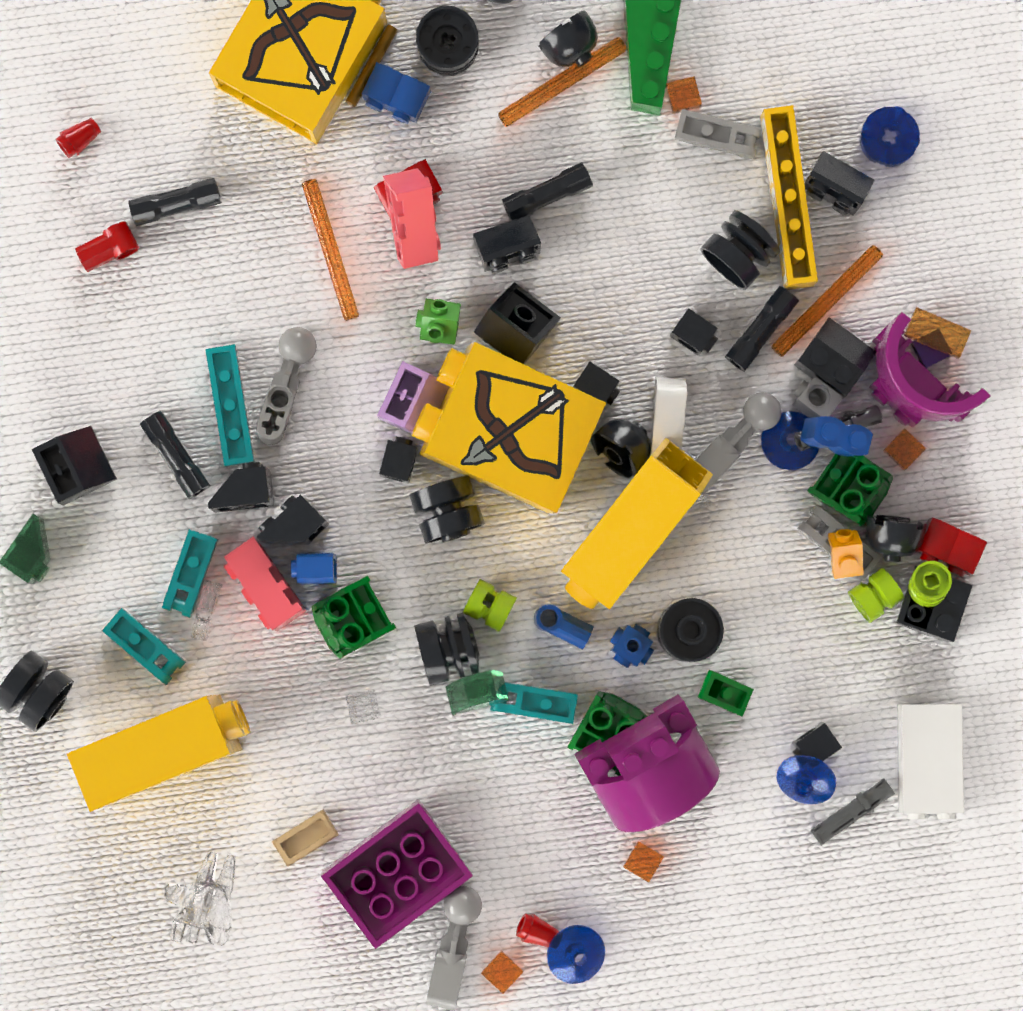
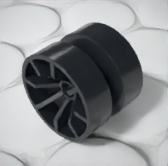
(449, 517)
(690, 630)
(40, 696)

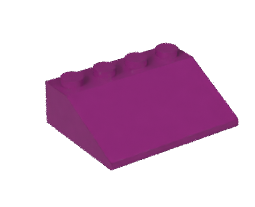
(396, 874)

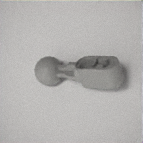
(296, 348)
(760, 413)
(461, 908)

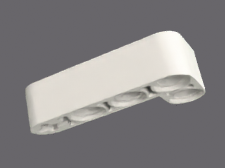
(669, 411)

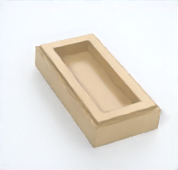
(305, 838)

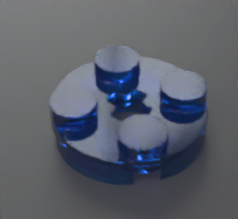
(895, 120)

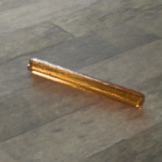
(561, 82)
(330, 249)
(827, 300)

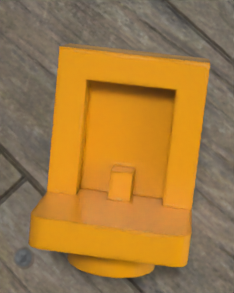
(846, 553)

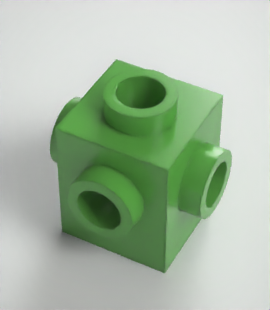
(439, 321)

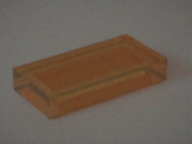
(937, 333)

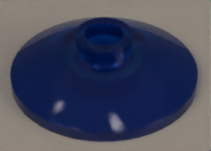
(776, 447)
(806, 779)
(567, 946)

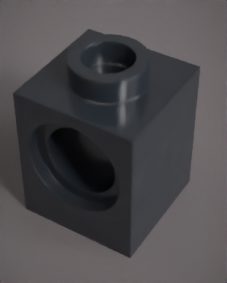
(695, 333)
(598, 384)
(398, 460)
(817, 742)

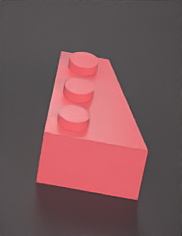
(412, 217)
(263, 585)

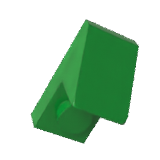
(725, 693)

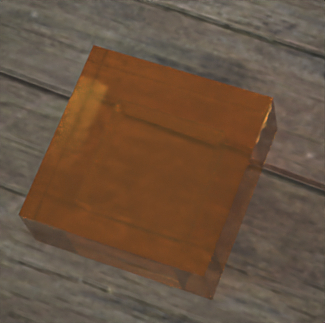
(683, 94)
(904, 449)
(643, 861)
(502, 971)

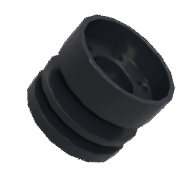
(451, 24)
(744, 244)
(447, 648)

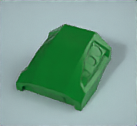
(852, 487)
(351, 618)
(604, 719)

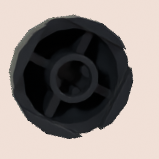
(571, 42)
(623, 445)
(894, 536)

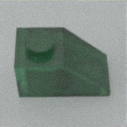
(29, 552)
(476, 692)

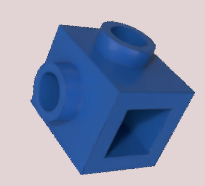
(620, 648)

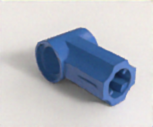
(565, 627)

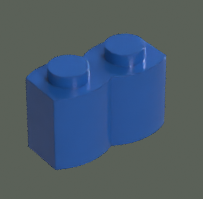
(396, 93)
(836, 436)
(315, 568)

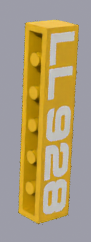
(788, 197)

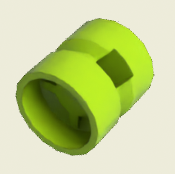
(930, 583)
(876, 595)
(498, 612)

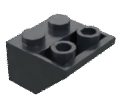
(838, 184)
(507, 244)
(74, 464)
(295, 525)
(939, 620)

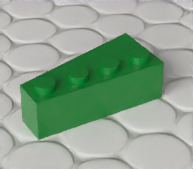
(649, 46)

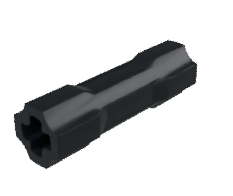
(565, 184)
(153, 207)
(762, 328)
(167, 443)

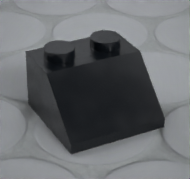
(516, 324)
(835, 357)
(244, 490)

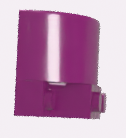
(910, 387)
(657, 775)

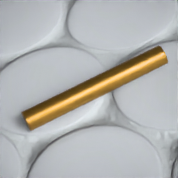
(376, 56)

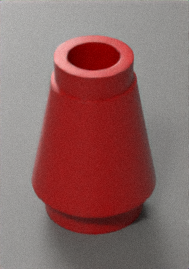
(78, 137)
(535, 930)

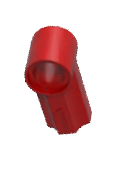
(115, 243)

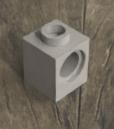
(829, 398)

